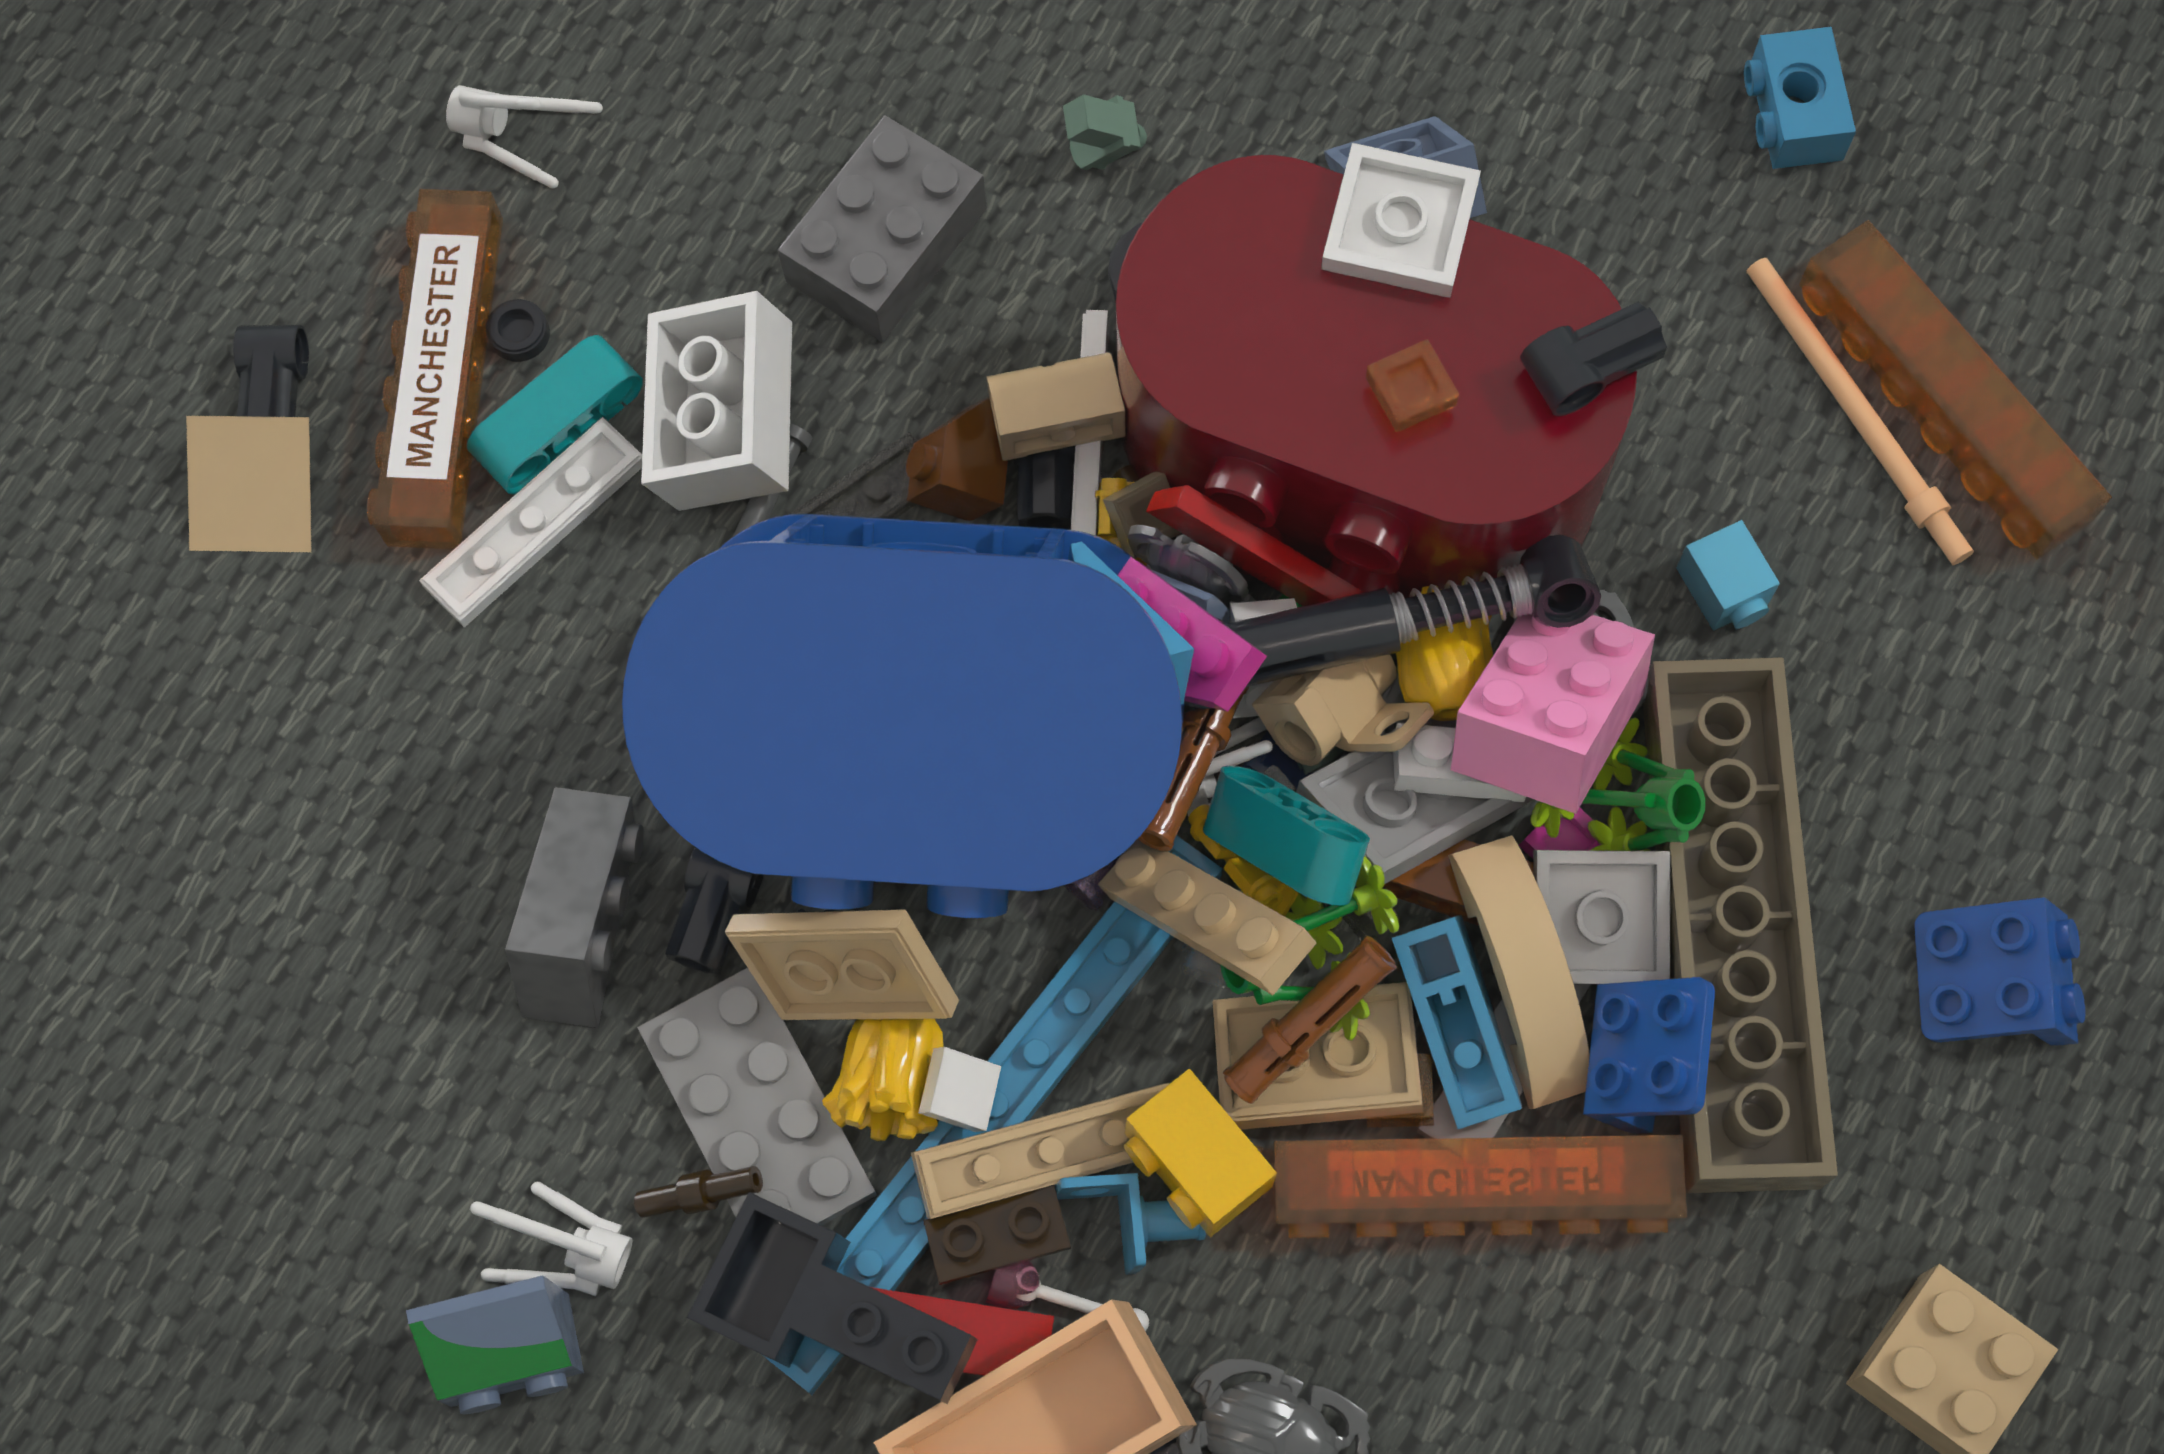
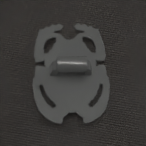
(1268, 1414)

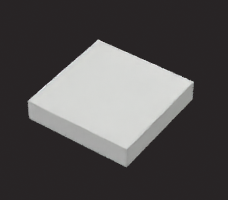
(1400, 220)

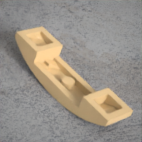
(1528, 968)

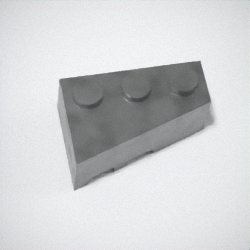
(573, 906)

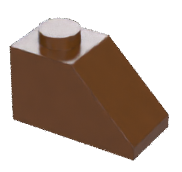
(959, 465)

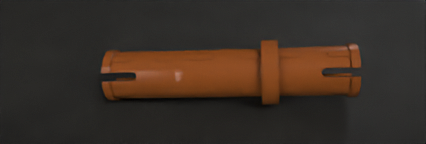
(1202, 736)
(1288, 1039)

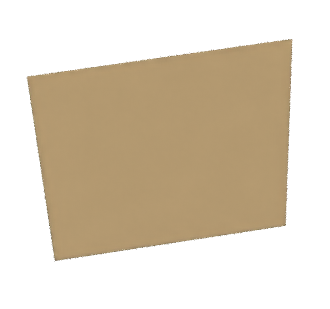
(249, 483)

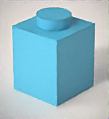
(1728, 577)

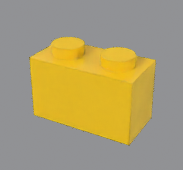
(1197, 1154)

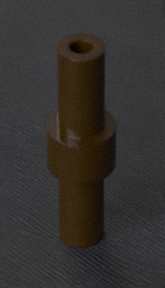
(698, 1191)

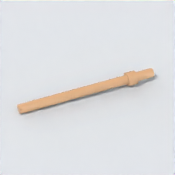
(1925, 504)

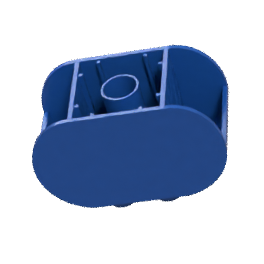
(903, 709)

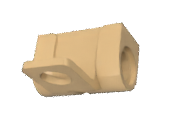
(1057, 406)
(1338, 709)

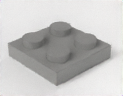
(1609, 912)

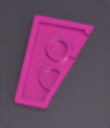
(1221, 658)

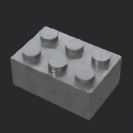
(883, 228)

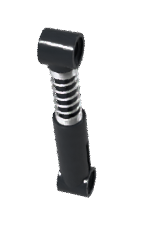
(1547, 584)

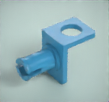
(1139, 1219)

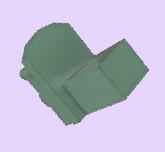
(1102, 130)

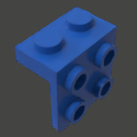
(1999, 972)
(1649, 1051)

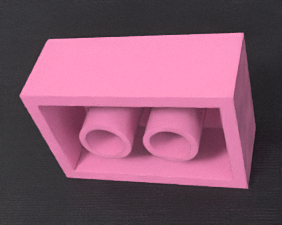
(1552, 707)

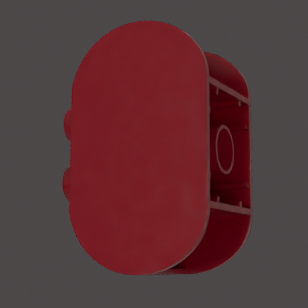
(1256, 391)

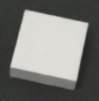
(959, 1089)

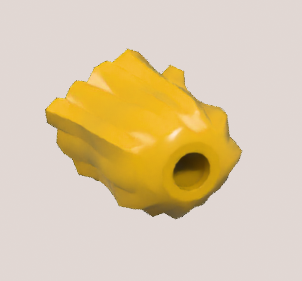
(1444, 666)
(885, 1077)

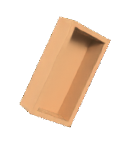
(1073, 1393)

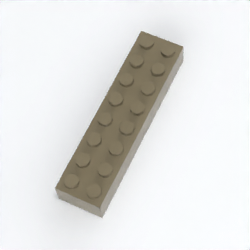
(1745, 927)

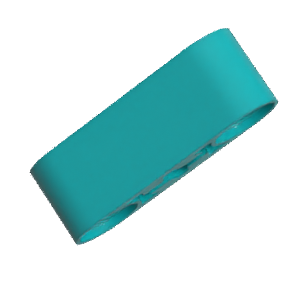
(553, 412)
(1286, 835)

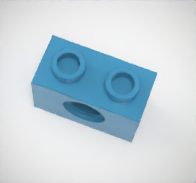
(1808, 68)

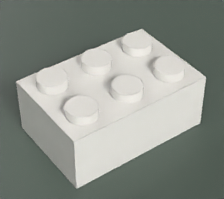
(717, 401)

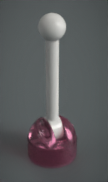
(1020, 1284)

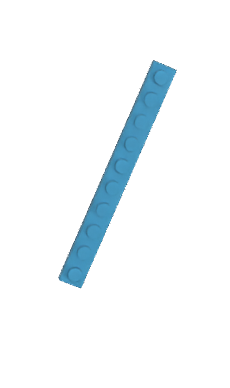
(1032, 1064)

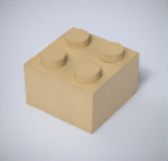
(1951, 1365)

